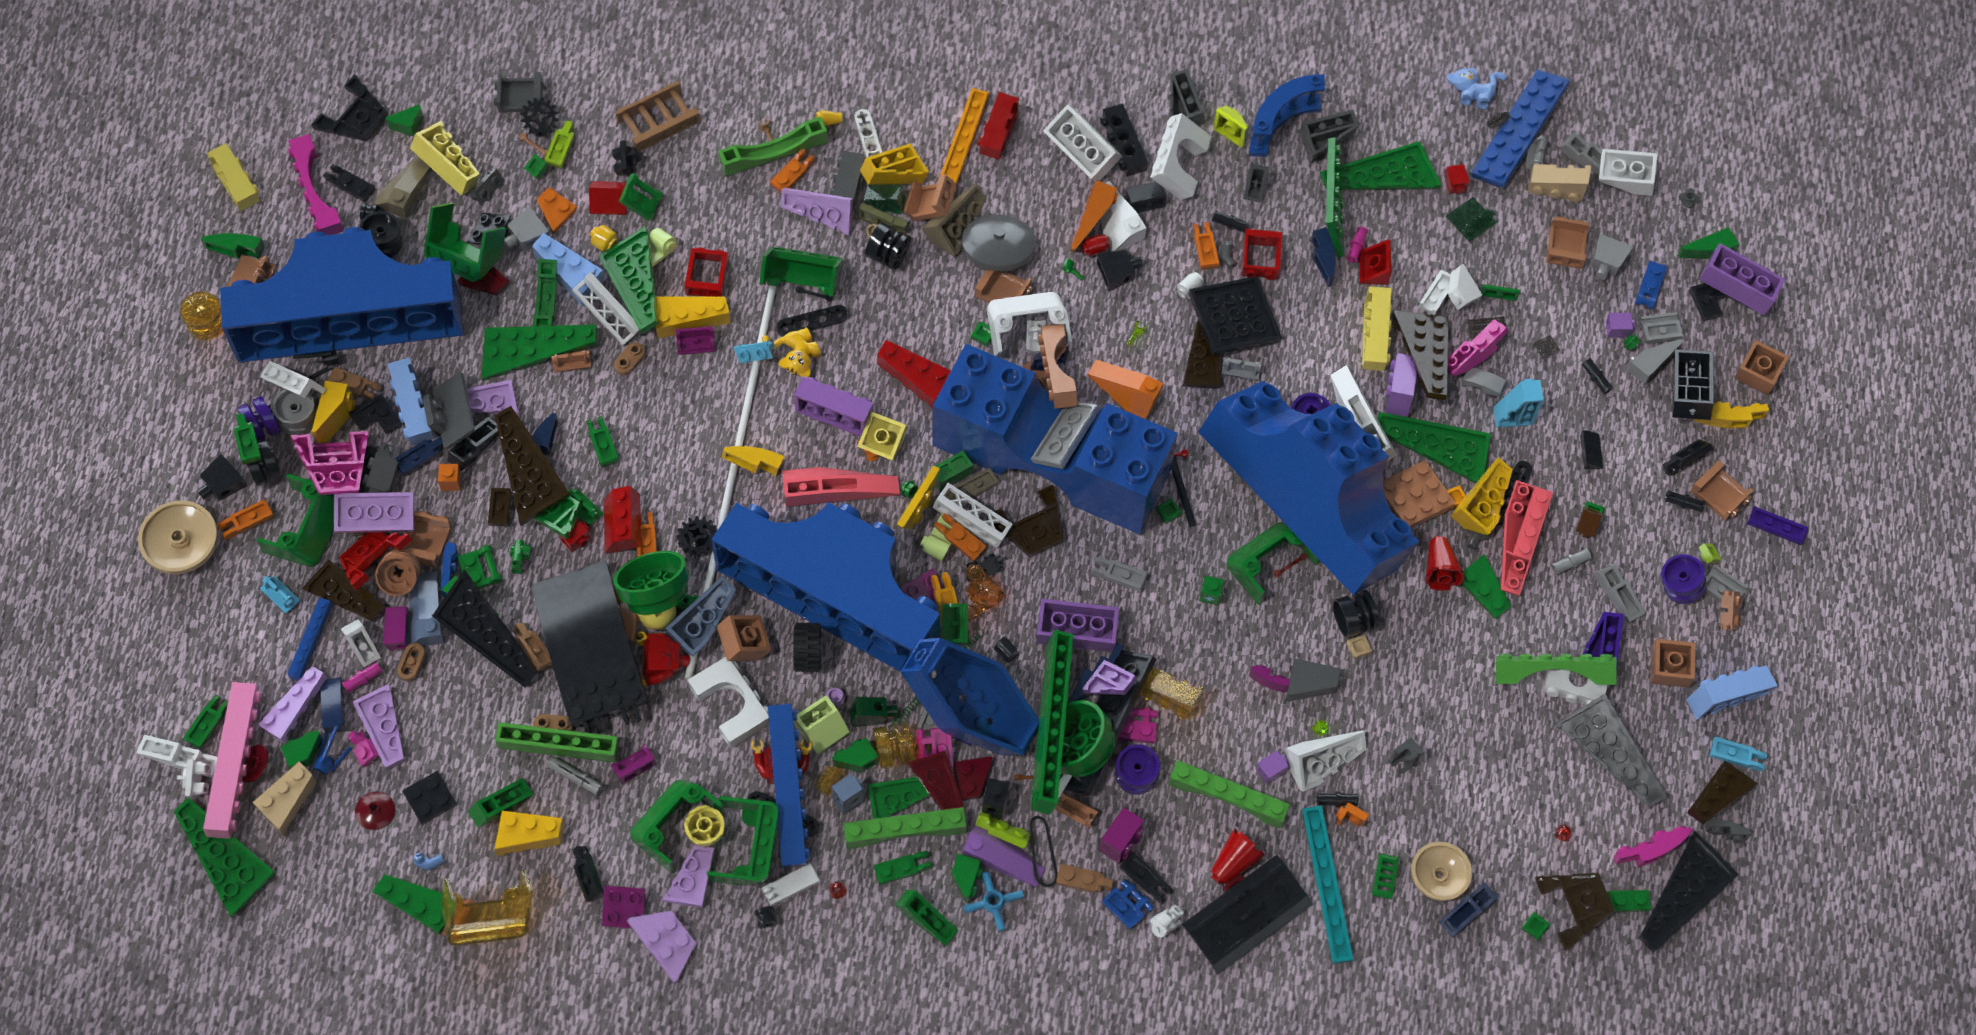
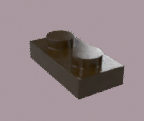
(499, 506)

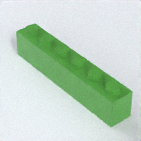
(557, 742)

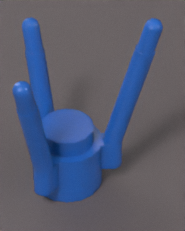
(323, 762)

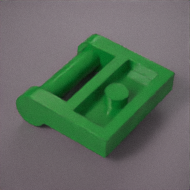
(637, 201)
(471, 563)

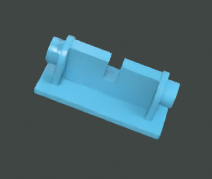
(754, 351)
(279, 593)

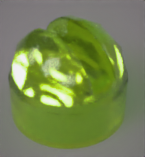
(1320, 727)

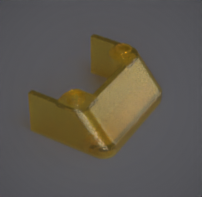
(488, 919)

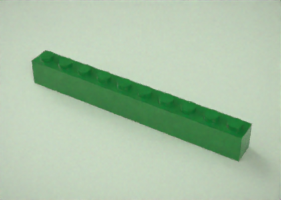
(1052, 722)

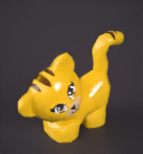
(798, 359)

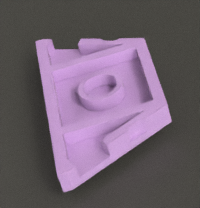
(665, 940)

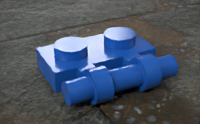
(1123, 908)

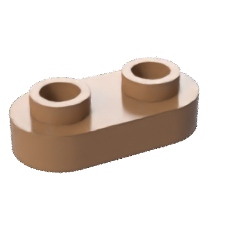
(629, 357)
(411, 663)
(553, 722)

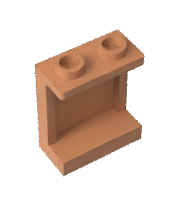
(930, 200)
(1567, 242)
(1001, 285)
(1721, 492)
(429, 537)

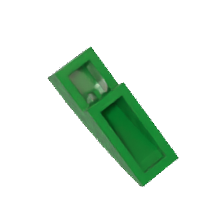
(234, 244)

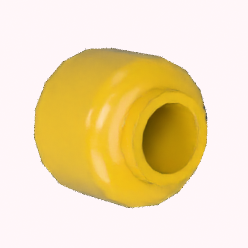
(603, 238)

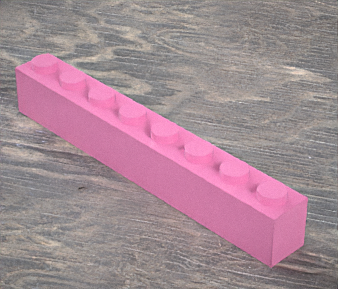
(231, 760)

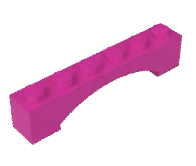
(304, 154)

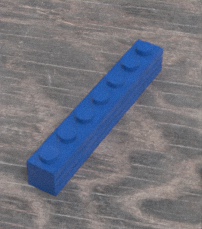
(310, 639)

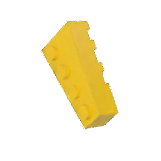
(690, 313)

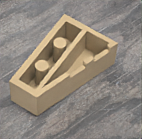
(1559, 182)
(284, 798)

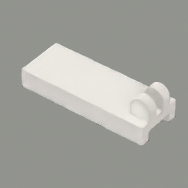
(1436, 293)
(790, 885)

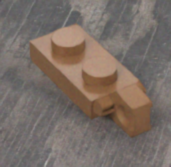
(532, 647)
(1082, 879)

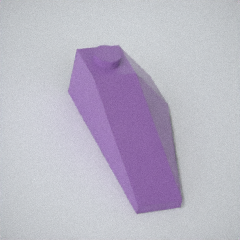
(1001, 856)

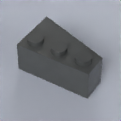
(1317, 131)

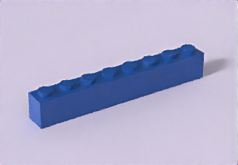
(787, 787)

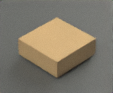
(1359, 646)

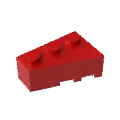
(999, 126)

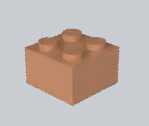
(1761, 367)
(744, 638)
(1672, 663)

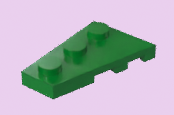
(1485, 587)
(894, 796)

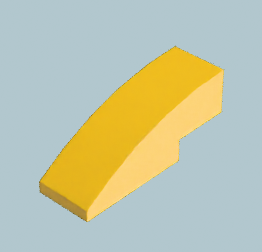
(753, 458)

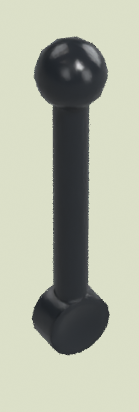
(799, 289)

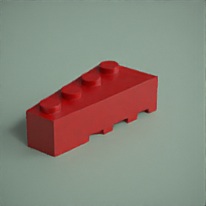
(913, 370)

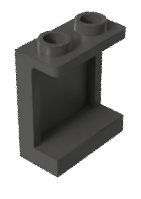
(515, 92)

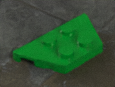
(561, 517)

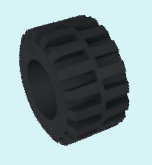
(807, 647)

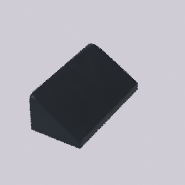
(1591, 450)

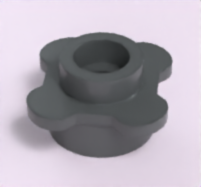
(1689, 202)

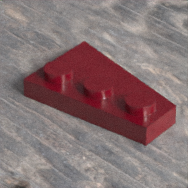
(938, 780)

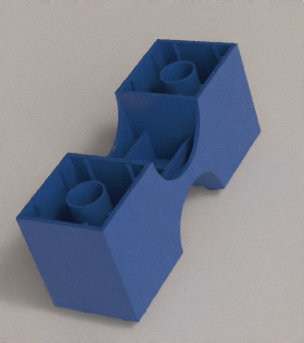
(1003, 414)

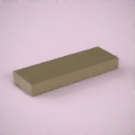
(976, 484)

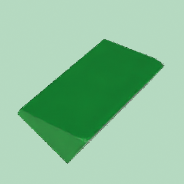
(1499, 292)

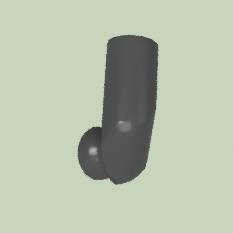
(1476, 537)

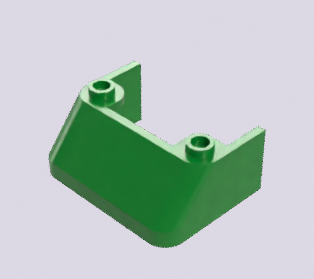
(466, 260)
(801, 268)
(315, 530)
(1245, 562)
(764, 817)
(646, 830)

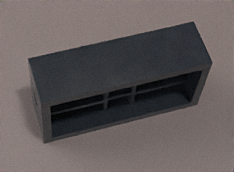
(1692, 384)

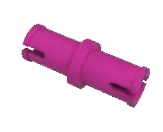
(1357, 244)
(362, 677)

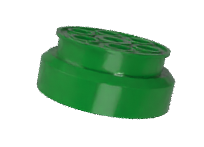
(652, 582)
(1086, 739)

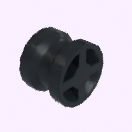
(366, 209)
(766, 917)

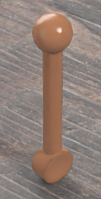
(522, 137)

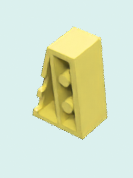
(233, 177)

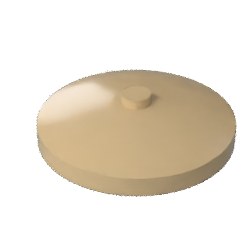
(178, 537)

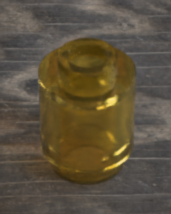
(829, 778)

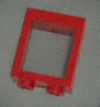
(1262, 238)
(706, 289)

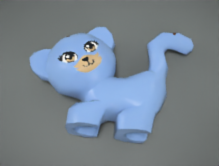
(1467, 82)

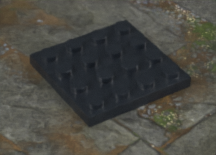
(1234, 315)

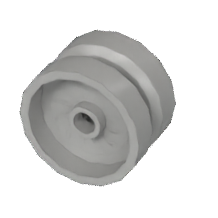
(294, 413)

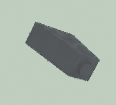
(1312, 680)

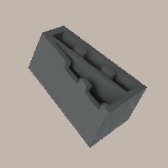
(1185, 98)

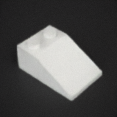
(1628, 170)

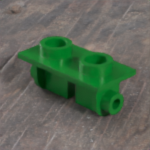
(589, 511)

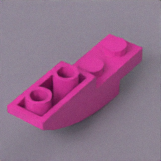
(1480, 348)
(1660, 846)

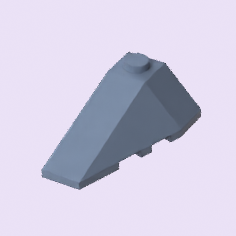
(697, 623)
(420, 624)

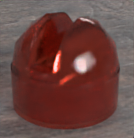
(1563, 833)
(840, 893)

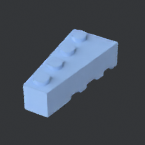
(571, 266)
(410, 401)
(1731, 690)

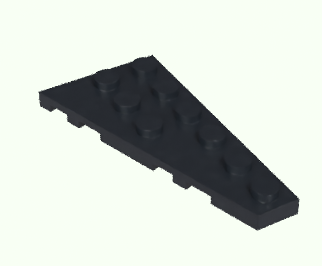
(476, 622)

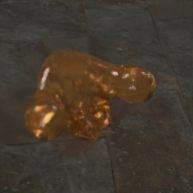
(981, 591)

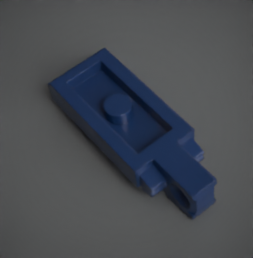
(419, 455)

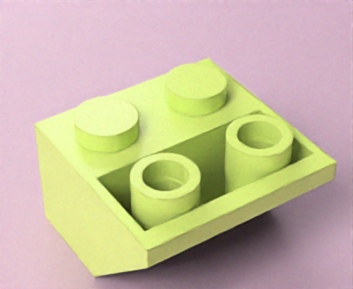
(821, 724)

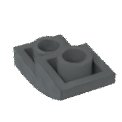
(1733, 831)

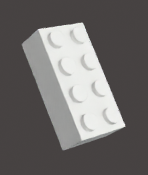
(1082, 143)

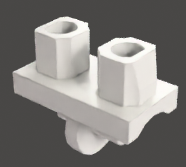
(1033, 330)
(193, 776)
(1166, 921)

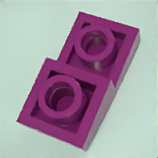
(1262, 676)

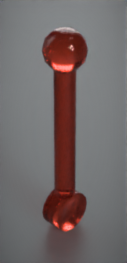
(1277, 573)

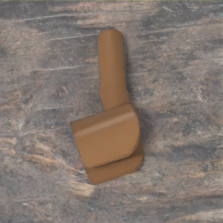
(765, 128)

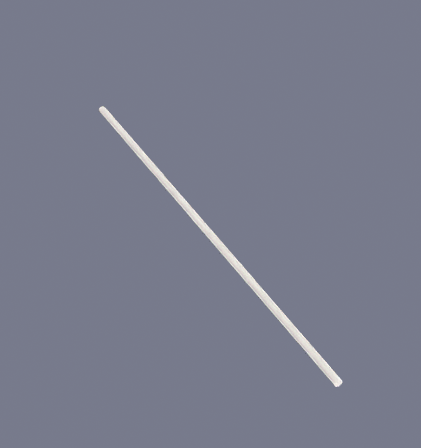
(739, 442)

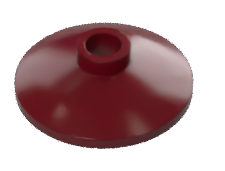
(256, 763)
(375, 819)

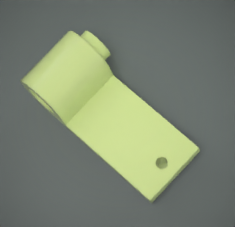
(660, 245)
(936, 544)

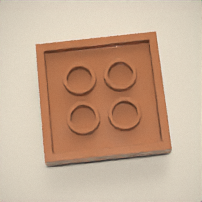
(1417, 494)

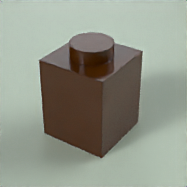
(1588, 522)

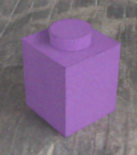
(1619, 325)
(1272, 767)

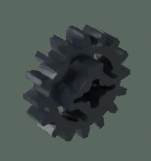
(538, 108)
(695, 529)

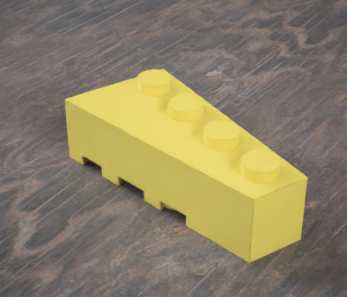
(445, 158)
(1376, 328)

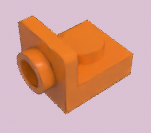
(1354, 815)

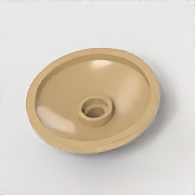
(1443, 859)

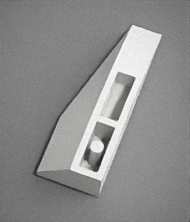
(1350, 396)

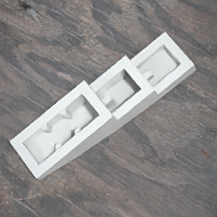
(173, 753)

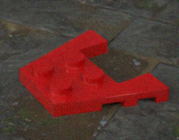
(366, 550)

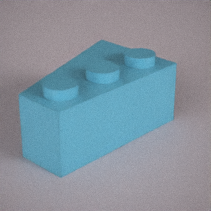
(1520, 405)

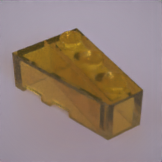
(1172, 693)

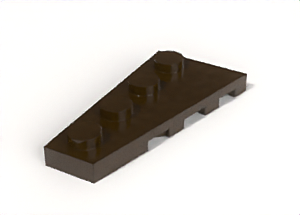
(334, 585)
(1720, 792)

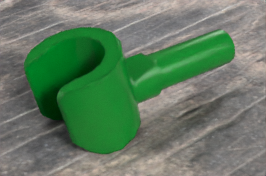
(1068, 268)

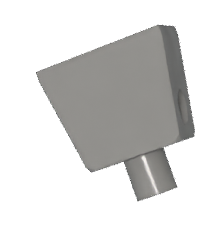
(525, 230)
(1609, 256)

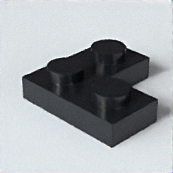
(1705, 300)
(376, 410)

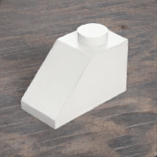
(1462, 288)
(360, 643)

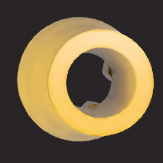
(829, 118)

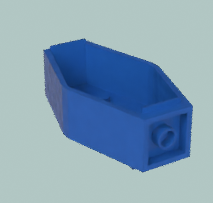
(986, 693)

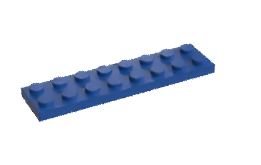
(1521, 129)

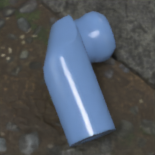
(427, 863)

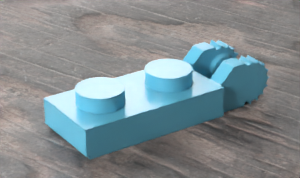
(1737, 754)

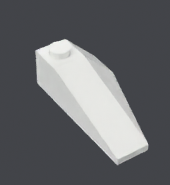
(1122, 224)
(1317, 758)

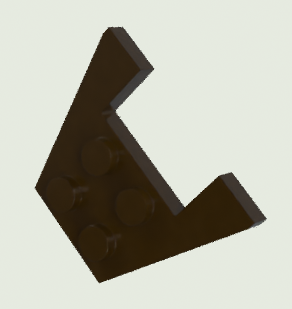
(1038, 530)
(1586, 900)

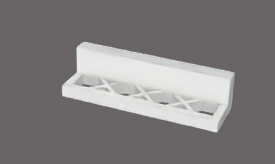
(611, 303)
(290, 380)
(970, 521)

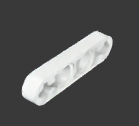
(867, 140)

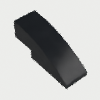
(474, 444)

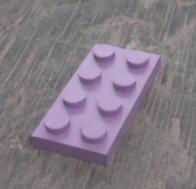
(374, 512)

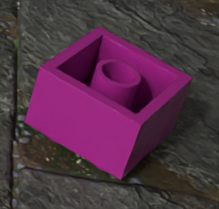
(1121, 836)

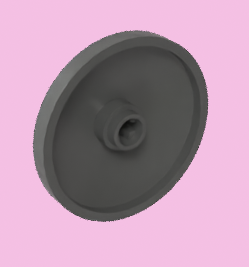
(998, 242)

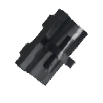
(629, 158)

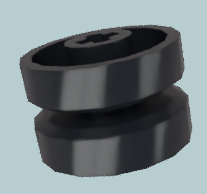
(385, 231)
(268, 462)

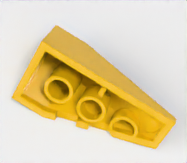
(1483, 503)

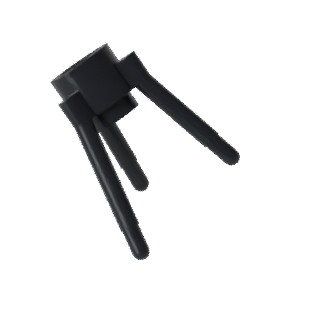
(328, 357)

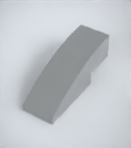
(1582, 152)
(1619, 592)

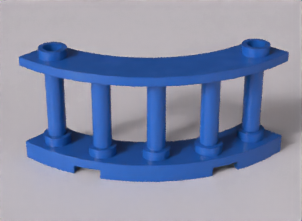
(1283, 104)

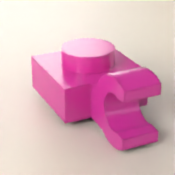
(365, 750)

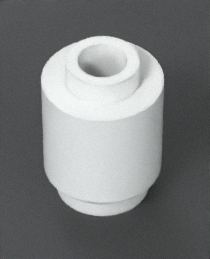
(1191, 281)

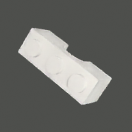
(1558, 684)

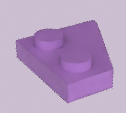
(1109, 680)

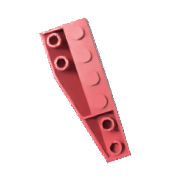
(835, 485)
(1521, 532)

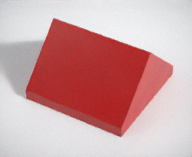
(605, 198)
(1376, 264)

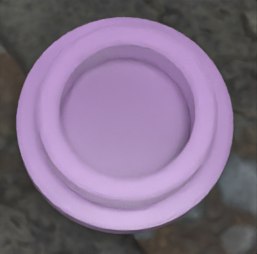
(836, 696)

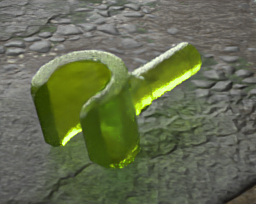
(1136, 331)

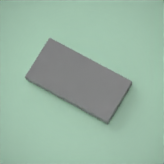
(1065, 435)

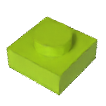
(1709, 553)

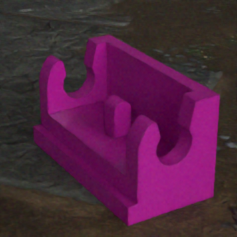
(695, 340)
(395, 628)
(634, 765)

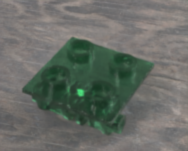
(1471, 219)

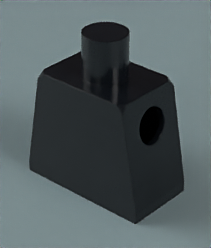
(1117, 268)
(220, 479)
(995, 797)

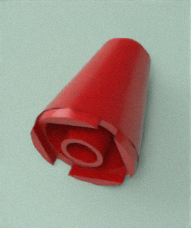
(1442, 565)
(1235, 857)

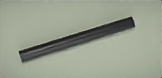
(1182, 493)

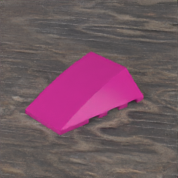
(334, 466)

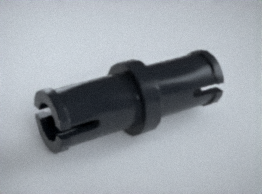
(1230, 221)
(1597, 376)
(1685, 501)
(1337, 799)

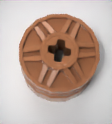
(393, 581)

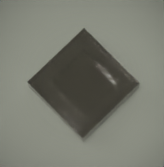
(1498, 119)
(1546, 347)

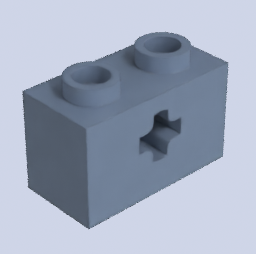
(847, 793)

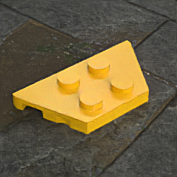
(920, 501)

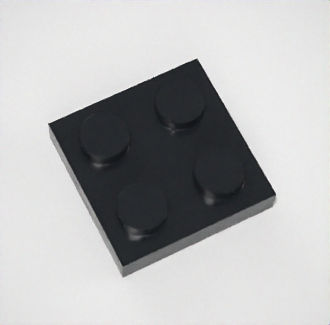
(429, 797)

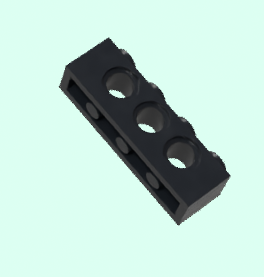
(1118, 116)

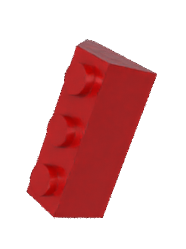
(622, 520)

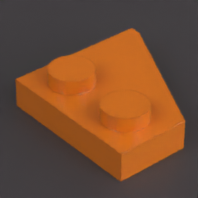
(555, 208)

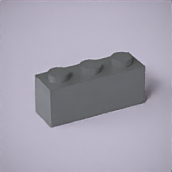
(848, 176)

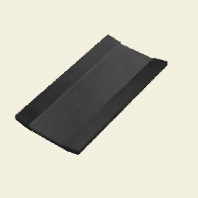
(1247, 914)

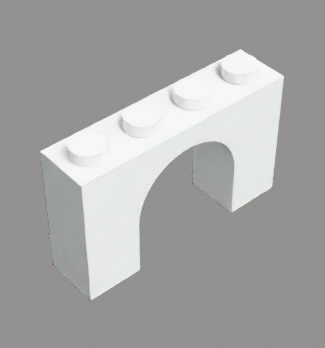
(1167, 168)
(726, 675)

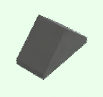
(1256, 182)

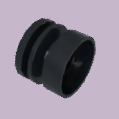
(888, 246)
(1355, 613)

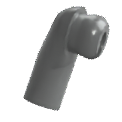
(1225, 254)

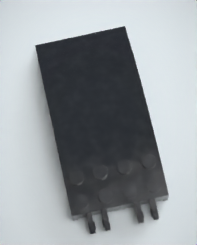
(589, 646)

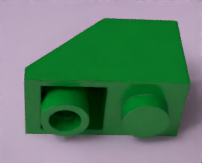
(302, 749)
(857, 757)
(964, 875)

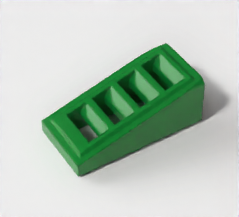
(1388, 859)

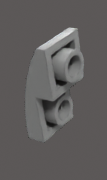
(1485, 380)

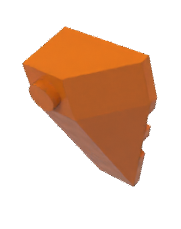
(1098, 203)
(1128, 388)

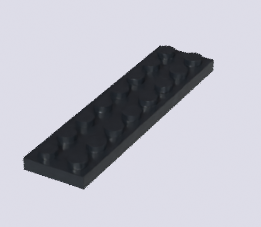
(1118, 709)

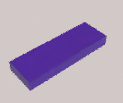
(1777, 525)

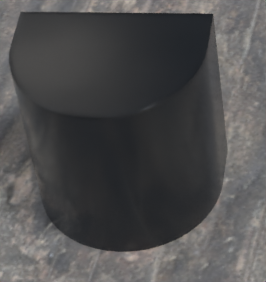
(1006, 649)

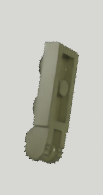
(871, 215)

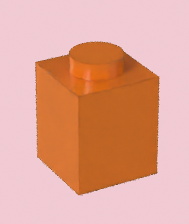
(449, 477)

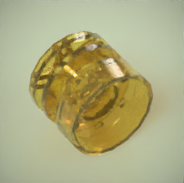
(202, 315)
(893, 745)

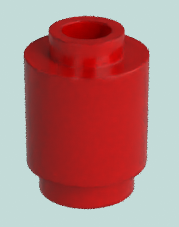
(1095, 245)

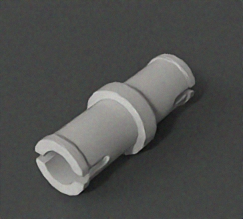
(1571, 561)

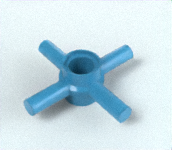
(995, 909)

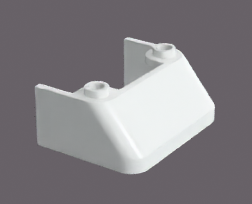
(1002, 310)

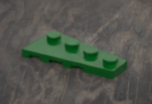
(414, 900)

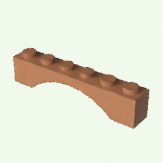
(1059, 385)

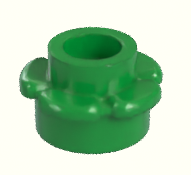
(1631, 341)
(909, 489)

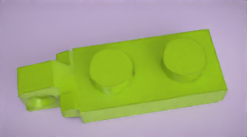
(560, 145)
(1003, 830)

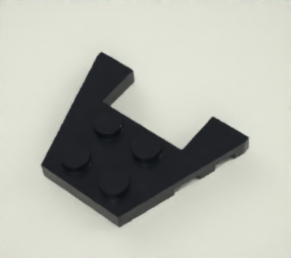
(359, 119)

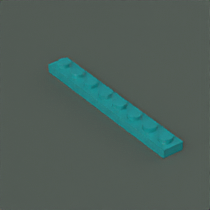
(1327, 885)

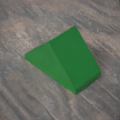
(406, 120)

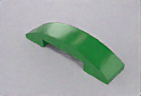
(546, 292)

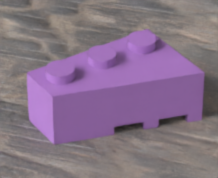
(1401, 386)

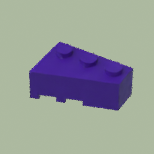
(1606, 636)

